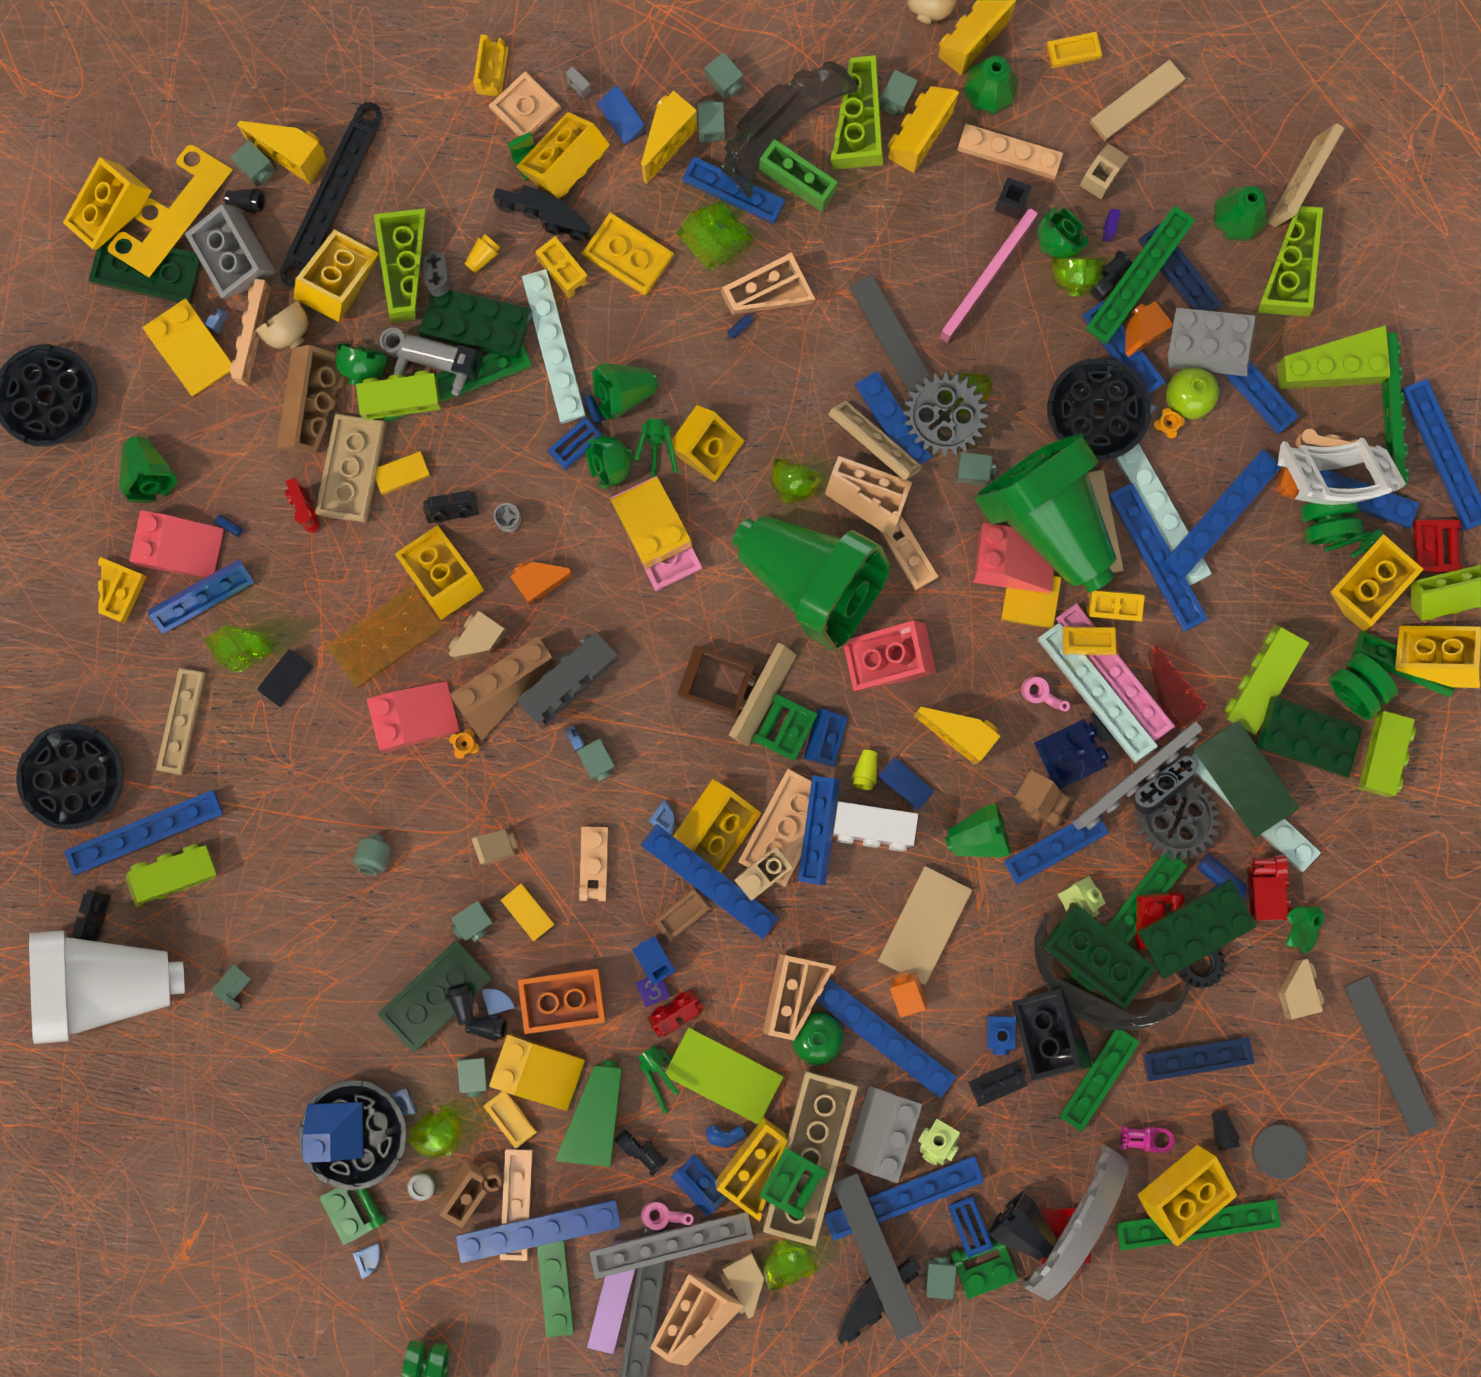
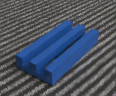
(580, 452)
(978, 1248)

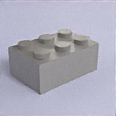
(1212, 341)

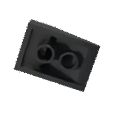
(1050, 1035)

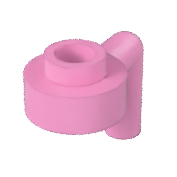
(1042, 693)
(664, 1216)

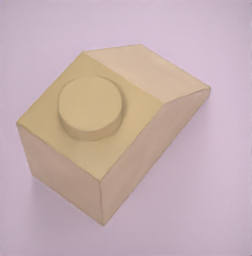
(495, 846)

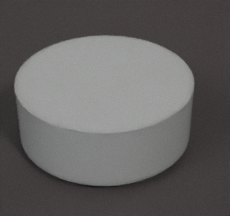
(421, 1186)

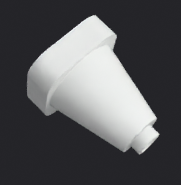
(94, 984)

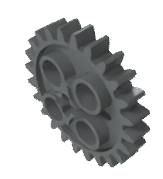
(962, 429)
(1198, 828)

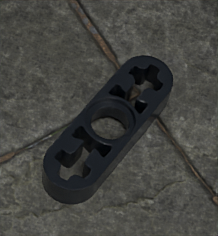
(1162, 796)

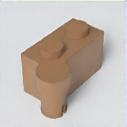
(1042, 799)
(467, 1191)

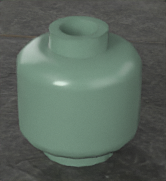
(372, 855)

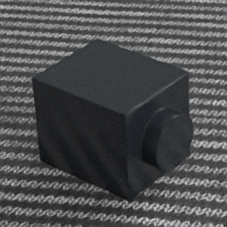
(1012, 198)

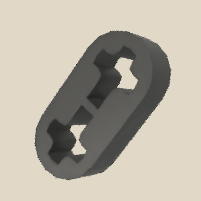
(440, 272)

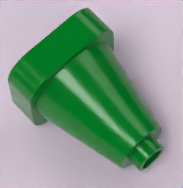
(1055, 510)
(815, 574)

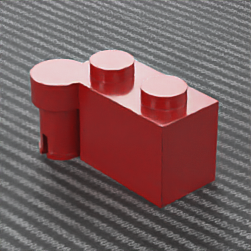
(1268, 888)

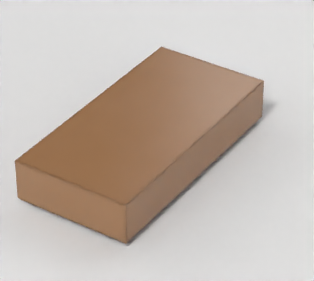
(682, 914)

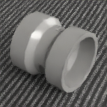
(504, 514)

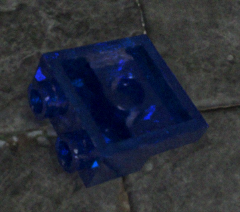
(1072, 753)

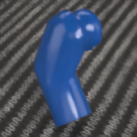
(725, 1139)

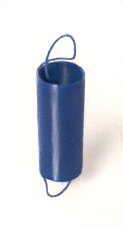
(740, 326)
(593, 409)
(229, 525)

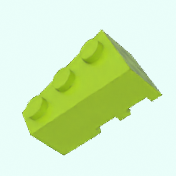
(169, 874)

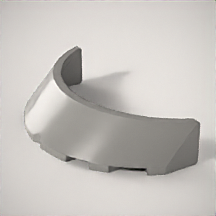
(1083, 1226)

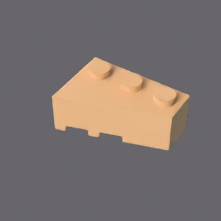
(769, 288)
(869, 493)
(793, 994)
(694, 1320)

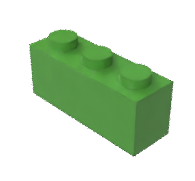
(798, 175)

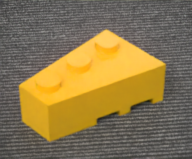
(751, 1167)

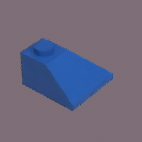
(333, 1132)

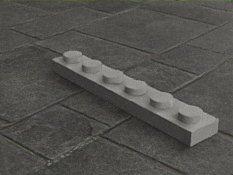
(1130, 784)
(670, 1244)

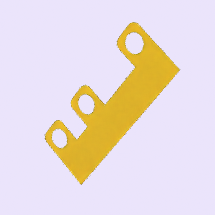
(173, 222)

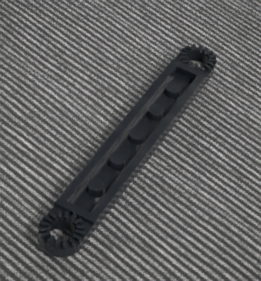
(332, 191)

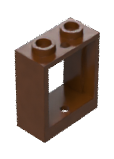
(693, 668)

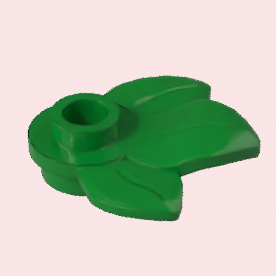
(1305, 927)

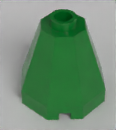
(991, 85)
(1241, 213)
(622, 388)
(144, 472)
(980, 835)

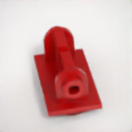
(664, 1017)

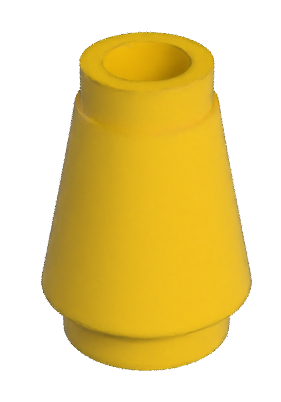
(482, 253)

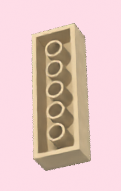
(817, 1135)

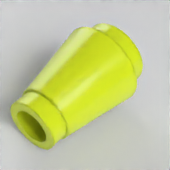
(865, 771)

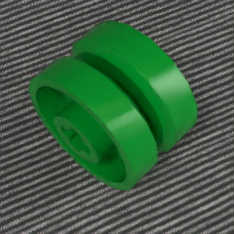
(1330, 523)
(1363, 686)
(418, 1365)

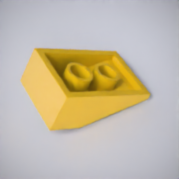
(671, 128)
(288, 147)
(106, 203)
(335, 275)
(188, 347)
(651, 523)
(439, 572)
(1441, 654)
(963, 733)
(537, 1072)

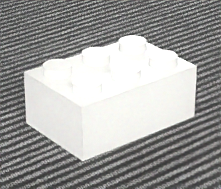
(874, 826)

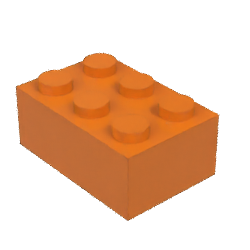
(562, 1001)

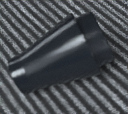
(246, 199)
(461, 1002)
(488, 1027)
(1224, 1131)

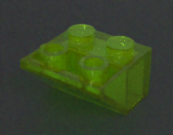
(713, 234)
(238, 646)

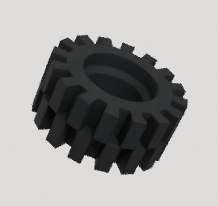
(1211, 976)

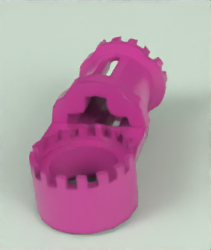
(1147, 1139)

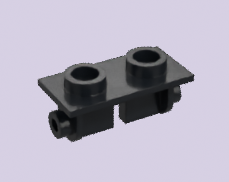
(438, 509)
(94, 907)
(997, 1083)

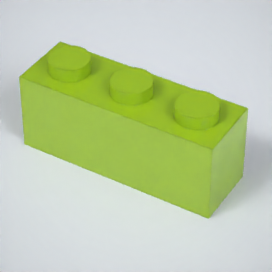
(398, 395)
(1446, 593)
(1387, 754)

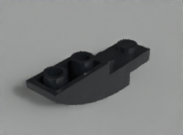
(554, 214)
(865, 1304)

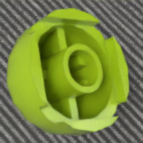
(1192, 392)

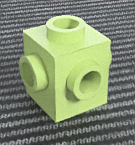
(1084, 894)
(941, 1134)

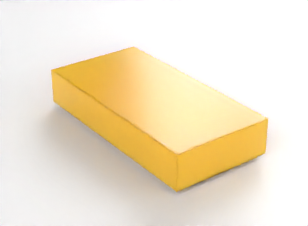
(1074, 50)
(401, 473)
(1089, 640)
(527, 912)
(510, 1119)

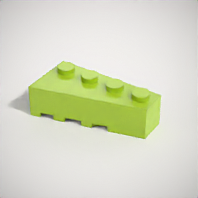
(859, 125)
(400, 253)
(1295, 271)
(1344, 362)
(1266, 678)

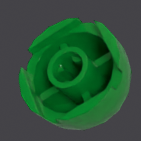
(1061, 234)
(359, 362)
(608, 460)
(818, 1039)

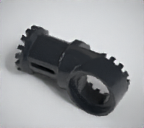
(1110, 274)
(646, 1154)

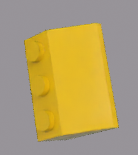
(975, 33)
(922, 127)
(564, 155)
(1375, 583)
(717, 825)
(1187, 1194)

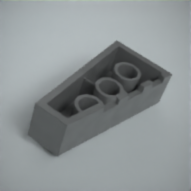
(567, 680)

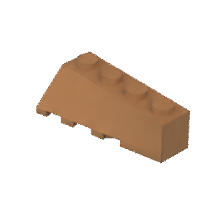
(308, 399)
(495, 690)

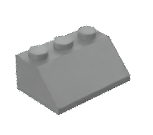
(229, 251)
(883, 1134)

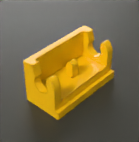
(490, 66)
(561, 266)
(1116, 605)

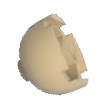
(931, 9)
(285, 327)

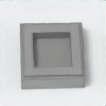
(578, 83)

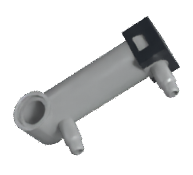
(461, 361)

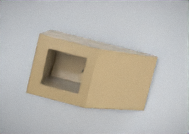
(1104, 171)
(478, 639)
(763, 873)
(1299, 992)
(746, 1281)

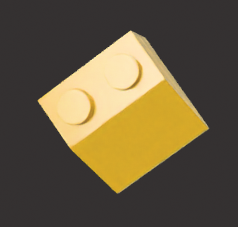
(706, 442)

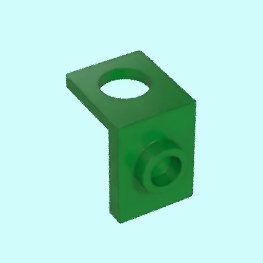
(520, 148)

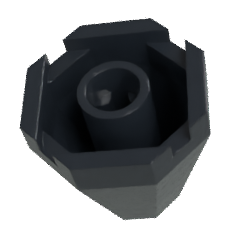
(1023, 1228)

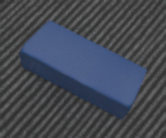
(621, 115)
(826, 737)
(905, 784)
(1218, 873)
(699, 1185)

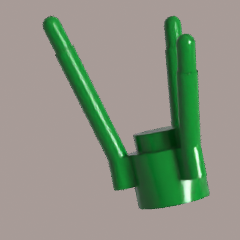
(656, 431)
(1367, 542)
(653, 1060)

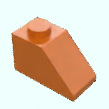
(1145, 327)
(538, 579)

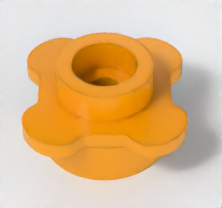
(1176, 420)
(457, 739)

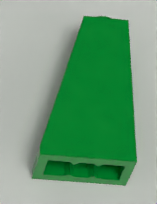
(594, 1121)

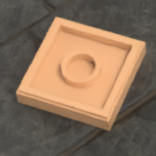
(525, 106)

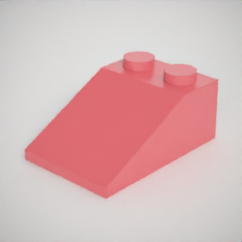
(176, 545)
(1010, 561)
(890, 656)
(412, 716)

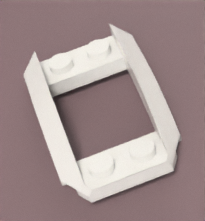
(1309, 460)

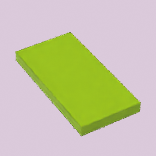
(723, 1075)

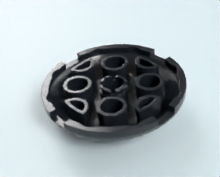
(29, 378)
(1116, 391)
(45, 773)
(382, 1136)

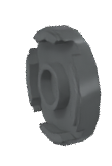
(1279, 1151)

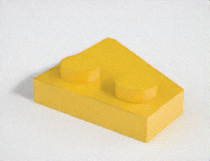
(118, 590)

